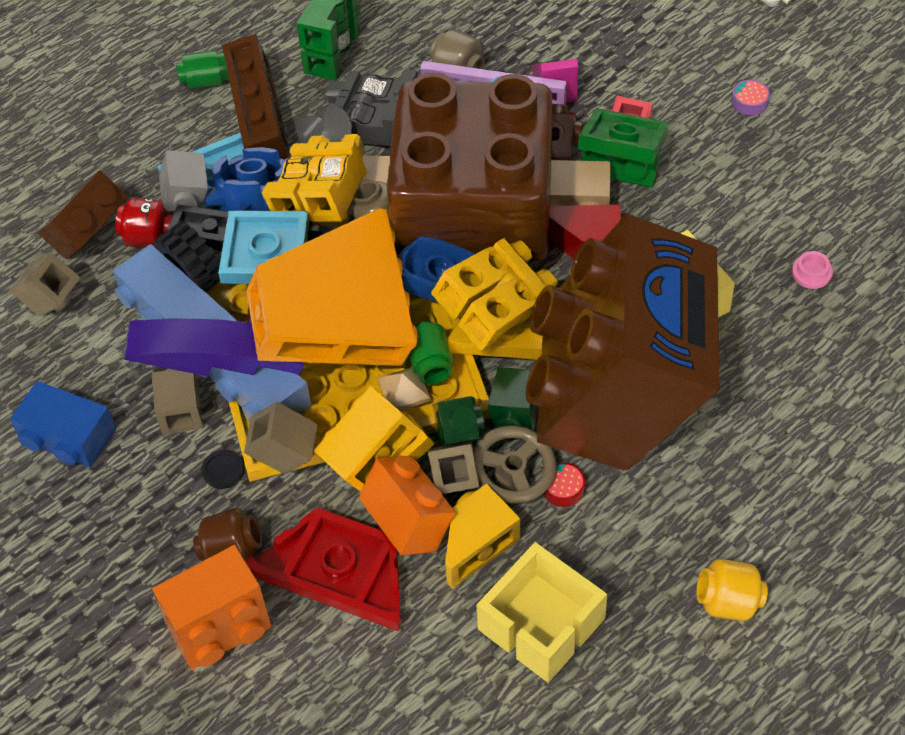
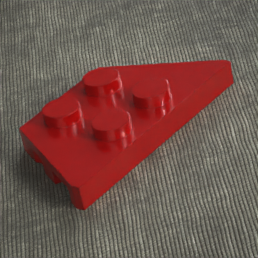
(337, 566)

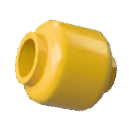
(731, 590)

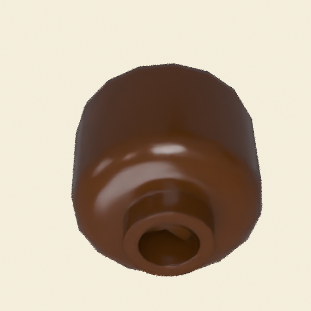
(225, 530)

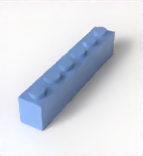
(165, 292)

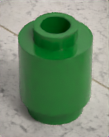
(202, 69)
(432, 354)

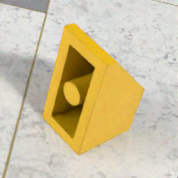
(478, 533)

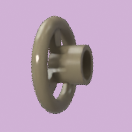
(513, 484)

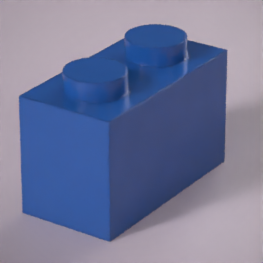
(63, 424)

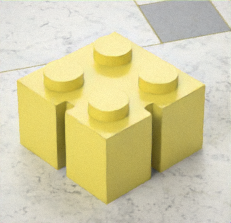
(541, 611)

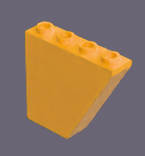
(334, 299)

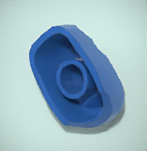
(426, 261)

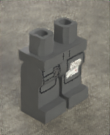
(369, 103)

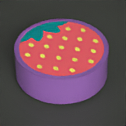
(750, 97)

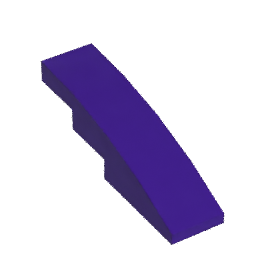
(198, 346)

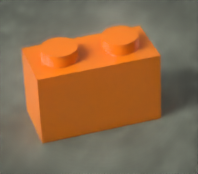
(406, 505)

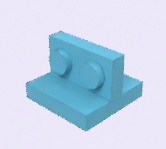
(256, 238)

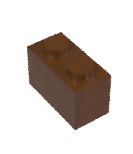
(83, 215)

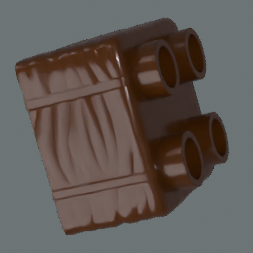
(471, 162)

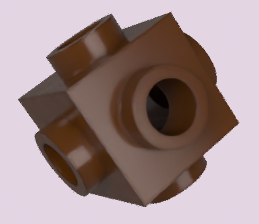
(570, 130)

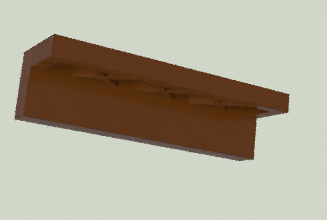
(255, 96)

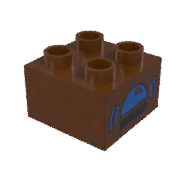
(626, 343)

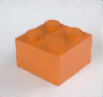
(213, 608)

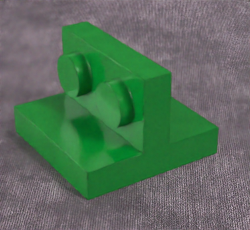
(625, 141)

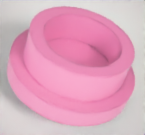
(812, 270)

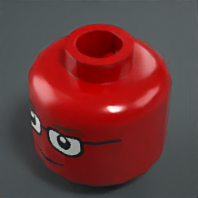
(141, 221)

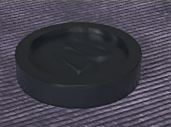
(222, 469)

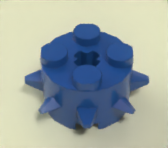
(242, 180)

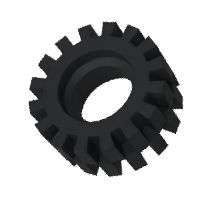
(190, 254)

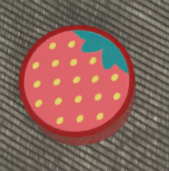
(567, 486)

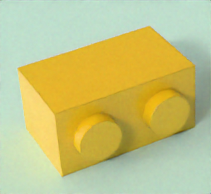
(366, 432)

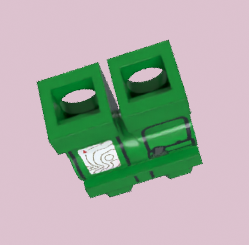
(325, 33)

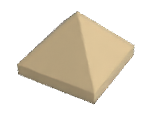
(404, 389)

